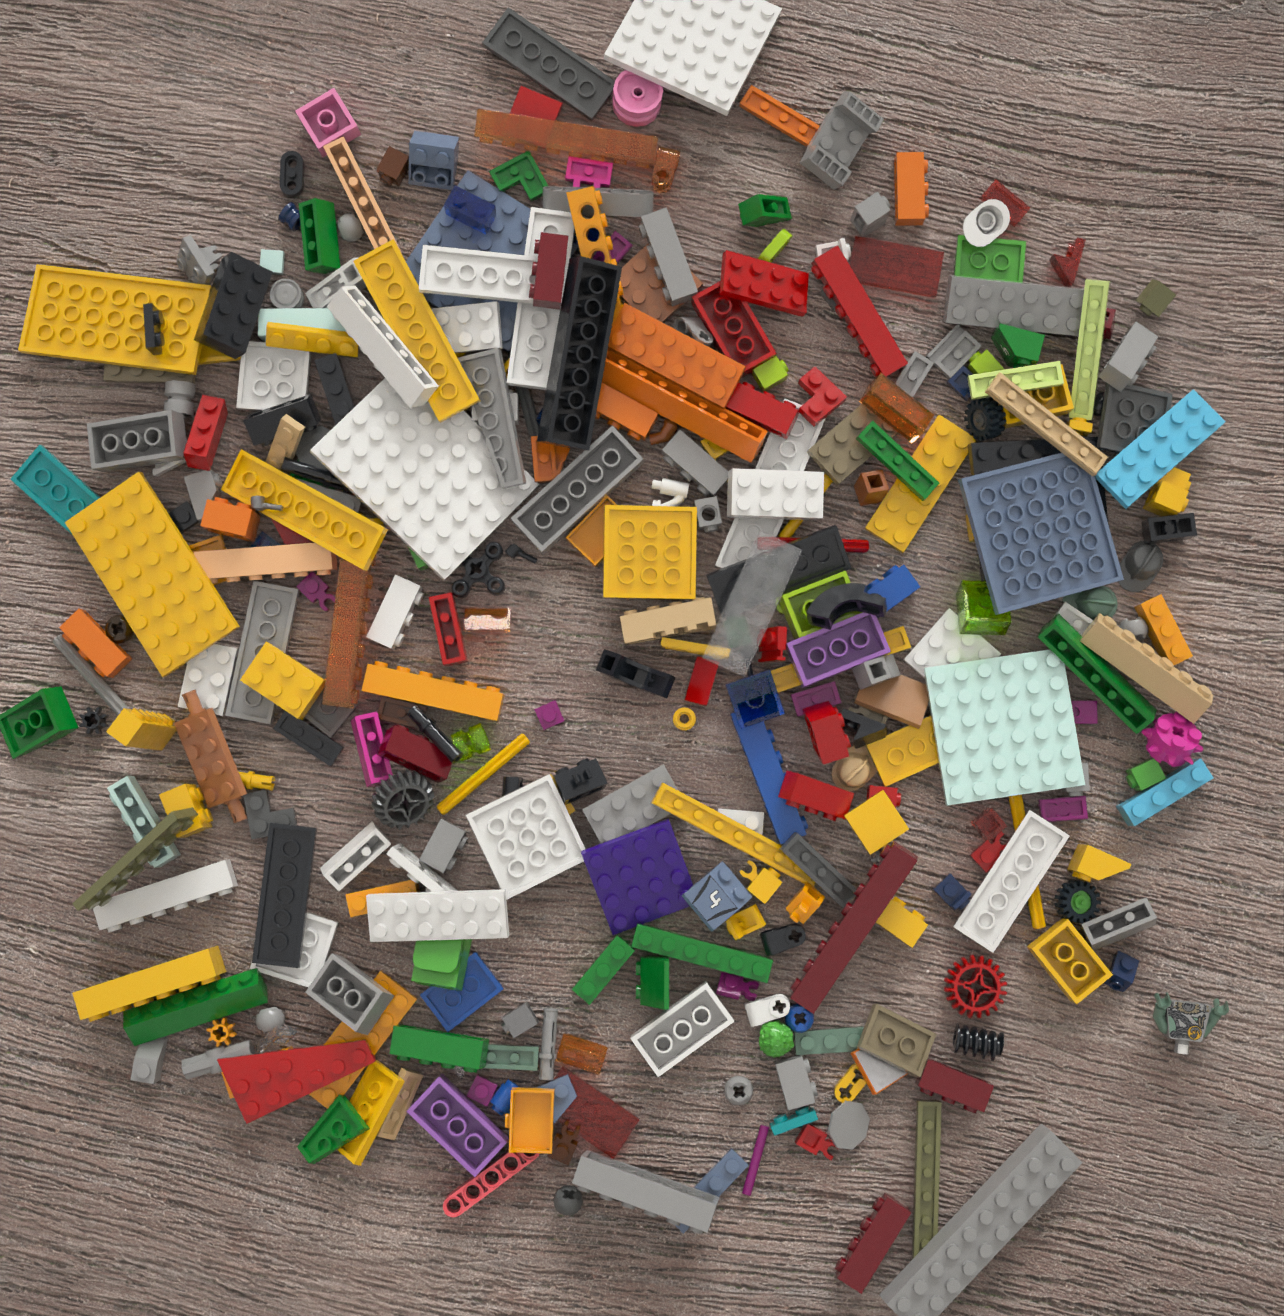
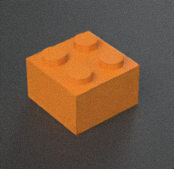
(230, 520)

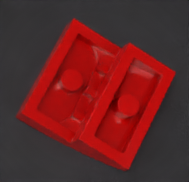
(535, 105)

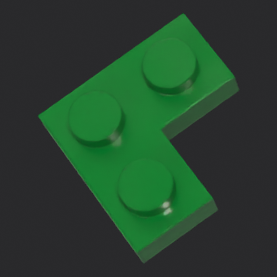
(523, 171)

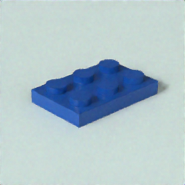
(454, 1006)

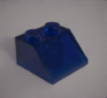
(754, 698)

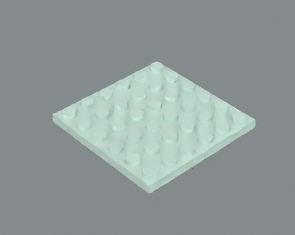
(1003, 727)

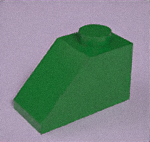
(764, 210)

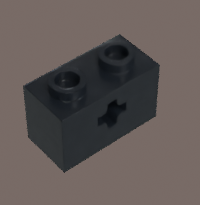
(1169, 528)

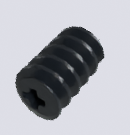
(978, 1041)

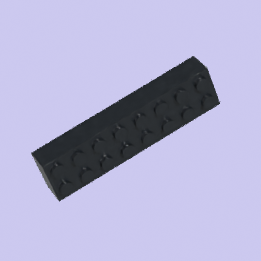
(579, 353)

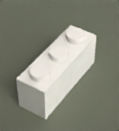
(395, 612)
(355, 856)

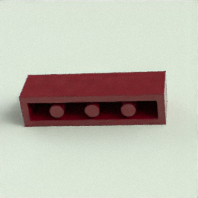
(872, 1242)

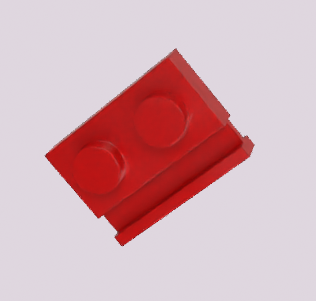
(773, 644)

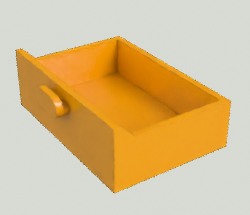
(589, 533)
(531, 1120)

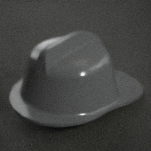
(1140, 566)

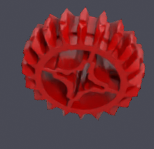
(973, 996)

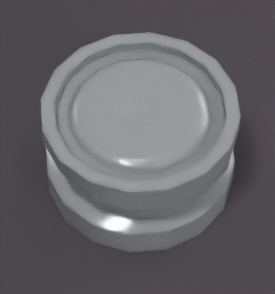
(286, 294)

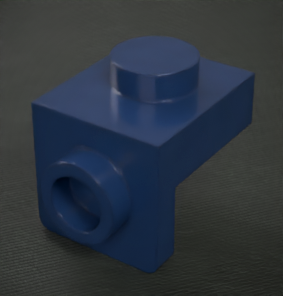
(959, 383)
(1123, 971)

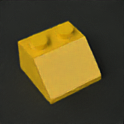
(1094, 864)

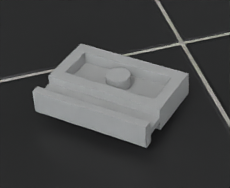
(953, 351)

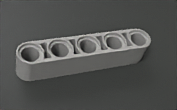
(615, 201)

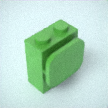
(441, 963)

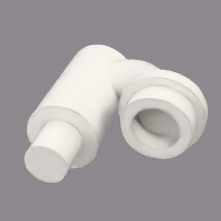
(672, 488)

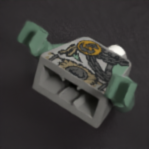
(1186, 1020)

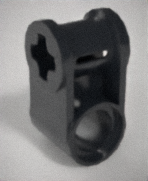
(777, 939)

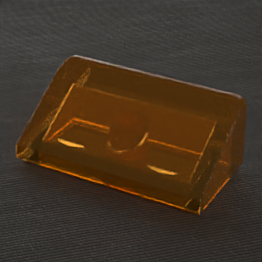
(487, 620)
(581, 1053)

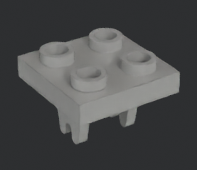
(197, 261)

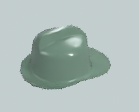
(1094, 601)

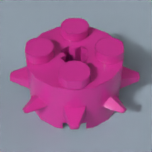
(1173, 739)

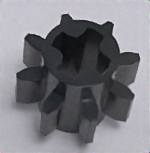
(86, 720)

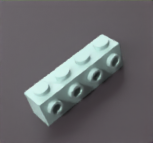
(139, 815)

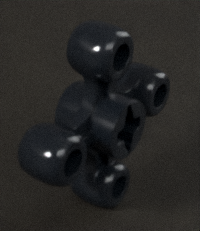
(485, 577)

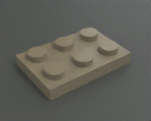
(896, 1040)

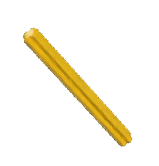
(1034, 901)

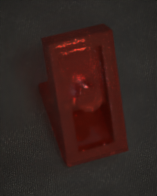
(1067, 267)

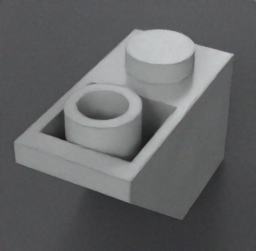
(876, 671)

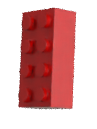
(733, 328)

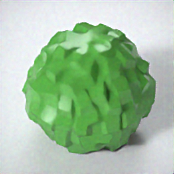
(775, 1039)

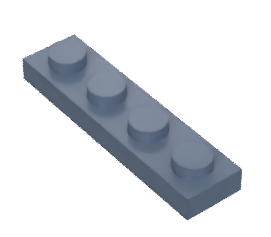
(720, 1177)

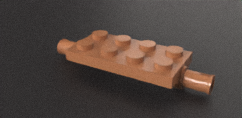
(211, 757)

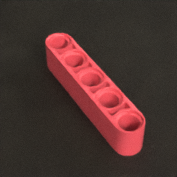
(486, 1186)

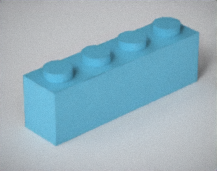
(1164, 793)

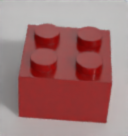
(826, 732)

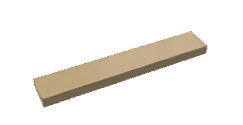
(1046, 424)

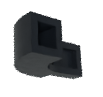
(844, 599)
(635, 674)

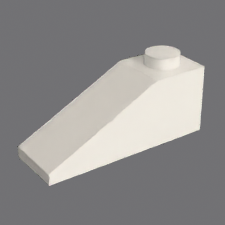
(323, 292)

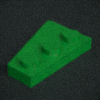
(332, 1131)

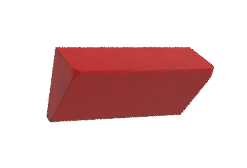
(701, 681)

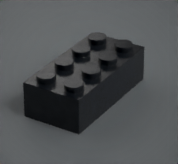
(233, 305)

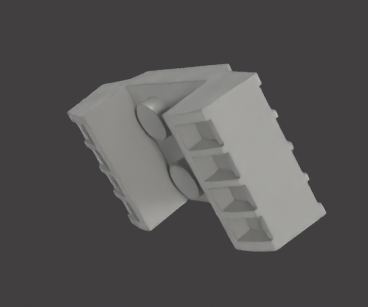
(840, 139)

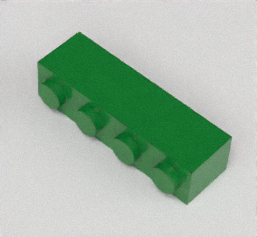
(440, 1047)

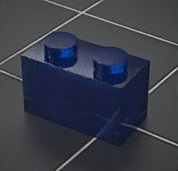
(470, 209)

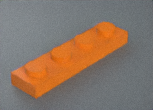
(779, 115)

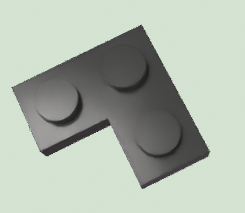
(260, 814)

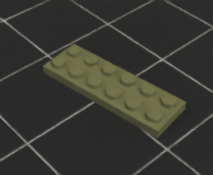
(132, 862)

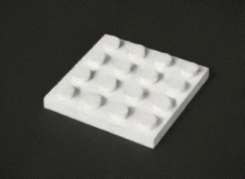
(527, 836)

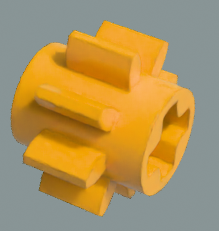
(216, 1036)

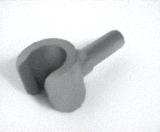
(257, 503)

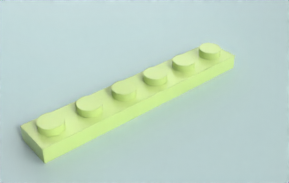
(1089, 348)

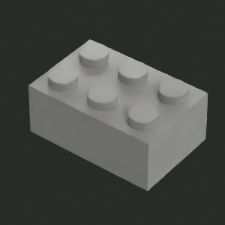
(349, 994)

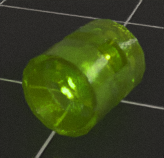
(478, 738)

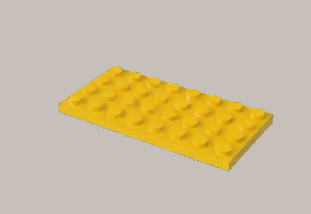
(102, 318)
(152, 574)

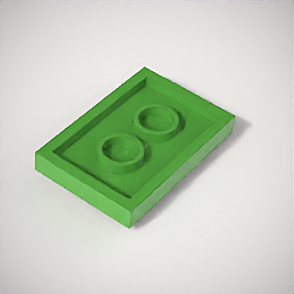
(997, 261)

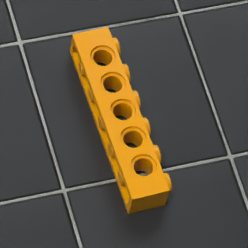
(577, 201)

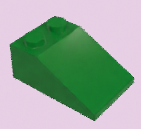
(37, 721)
(653, 981)

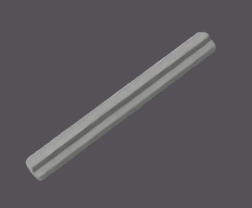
(90, 675)

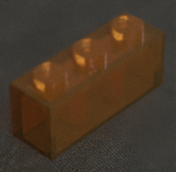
(896, 408)

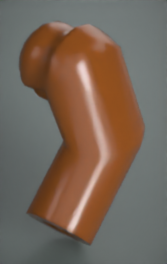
(666, 433)

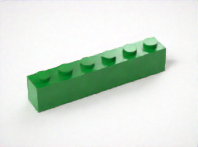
(1097, 674)
(702, 952)
(195, 1007)

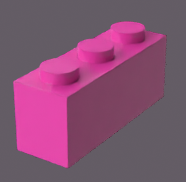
(368, 740)

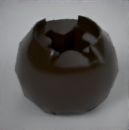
(113, 633)

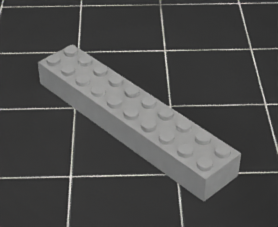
(982, 1226)

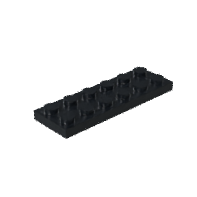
(820, 558)
(284, 895)

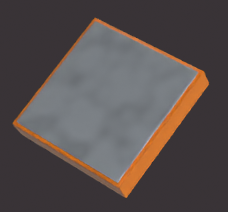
(875, 1071)

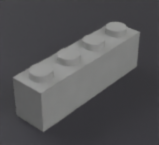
(669, 257)

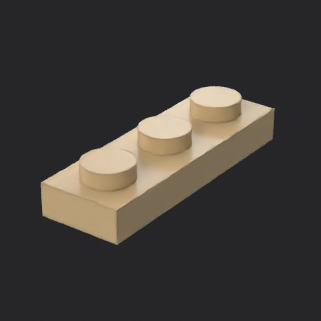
(285, 441)
(401, 1104)

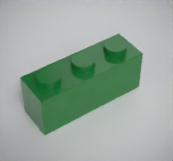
(319, 236)
(603, 969)

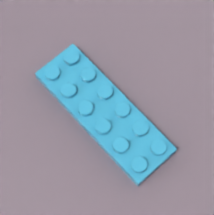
(1159, 449)

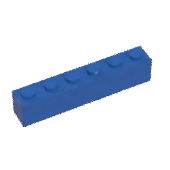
(769, 778)

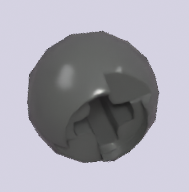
(568, 1200)

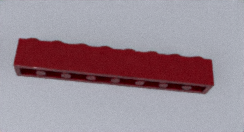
(853, 926)

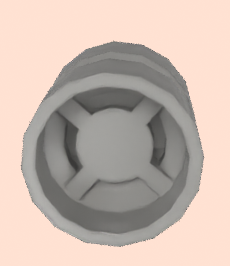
(179, 397)

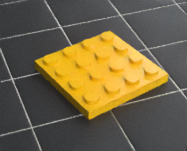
(649, 552)

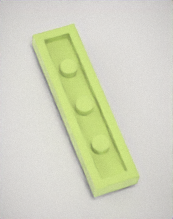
(1026, 378)

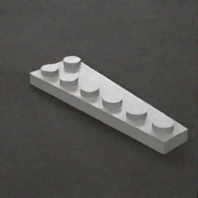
(496, 414)

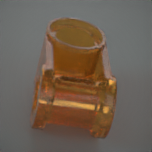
(665, 166)

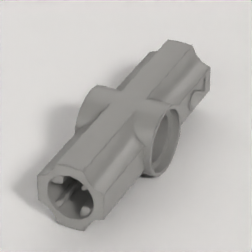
(208, 1063)

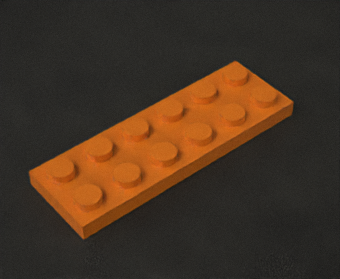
(675, 355)

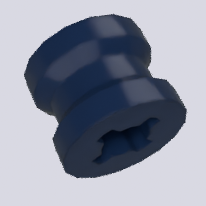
(290, 216)

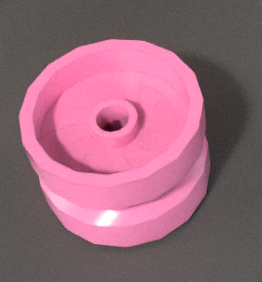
(636, 99)

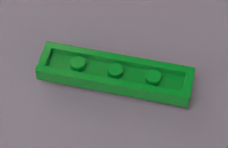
(897, 460)

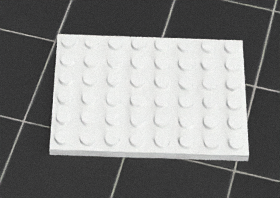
(421, 476)

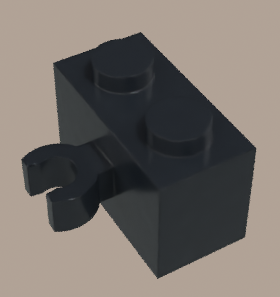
(579, 780)

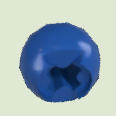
(799, 1027)

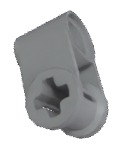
(693, 328)

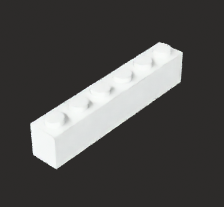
(382, 346)
(166, 894)

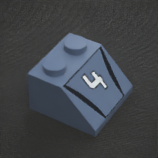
(717, 896)

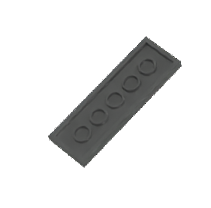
(549, 64)

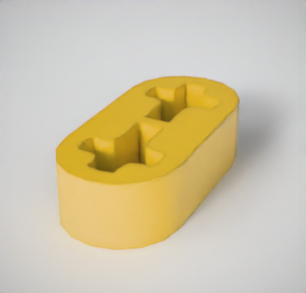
(845, 1081)

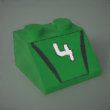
(1017, 345)

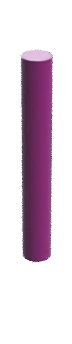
(755, 1160)

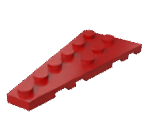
(280, 1077)

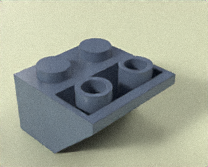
(433, 160)

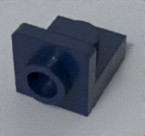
(952, 892)

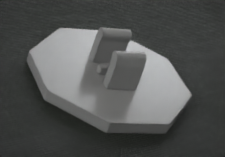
(848, 1125)

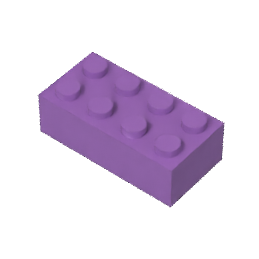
(838, 649)
(458, 1125)

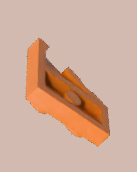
(547, 460)

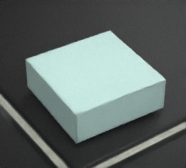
(273, 260)

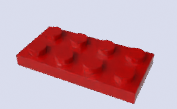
(764, 283)

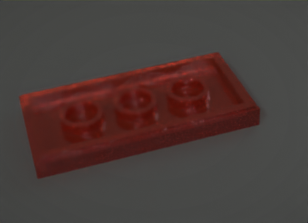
(896, 266)
(599, 1117)

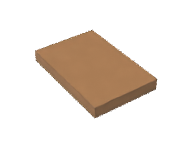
(896, 698)

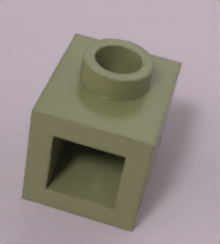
(1155, 298)

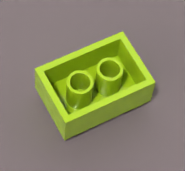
(798, 601)

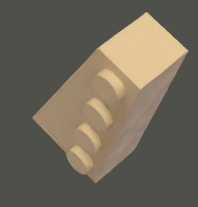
(668, 621)

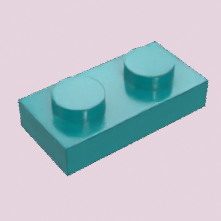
(783, 1123)

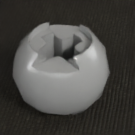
(350, 227)
(1137, 627)
(269, 1018)
(747, 1089)

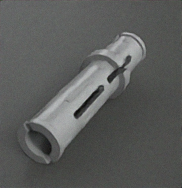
(547, 1054)

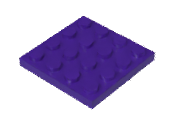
(639, 876)

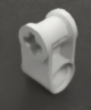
(762, 1009)

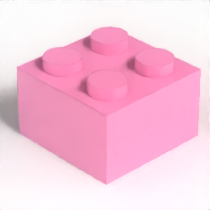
(327, 120)

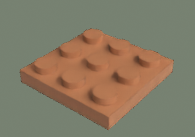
(643, 288)

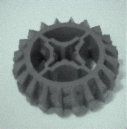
(402, 799)

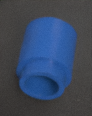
(502, 1098)

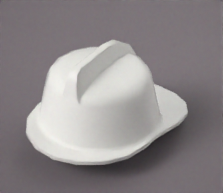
(986, 222)

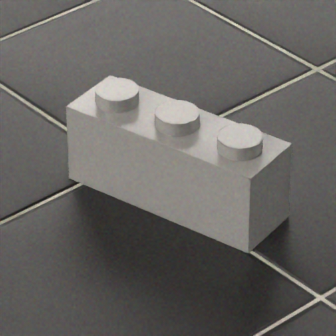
(1129, 357)
(695, 464)
(1119, 924)

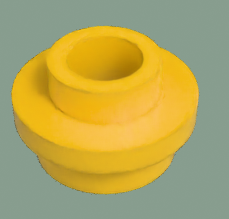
(684, 711)

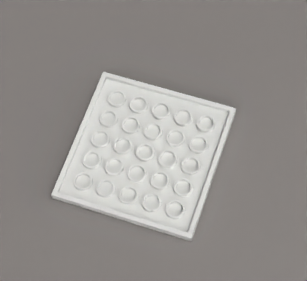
(694, 45)

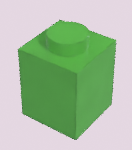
(1144, 774)

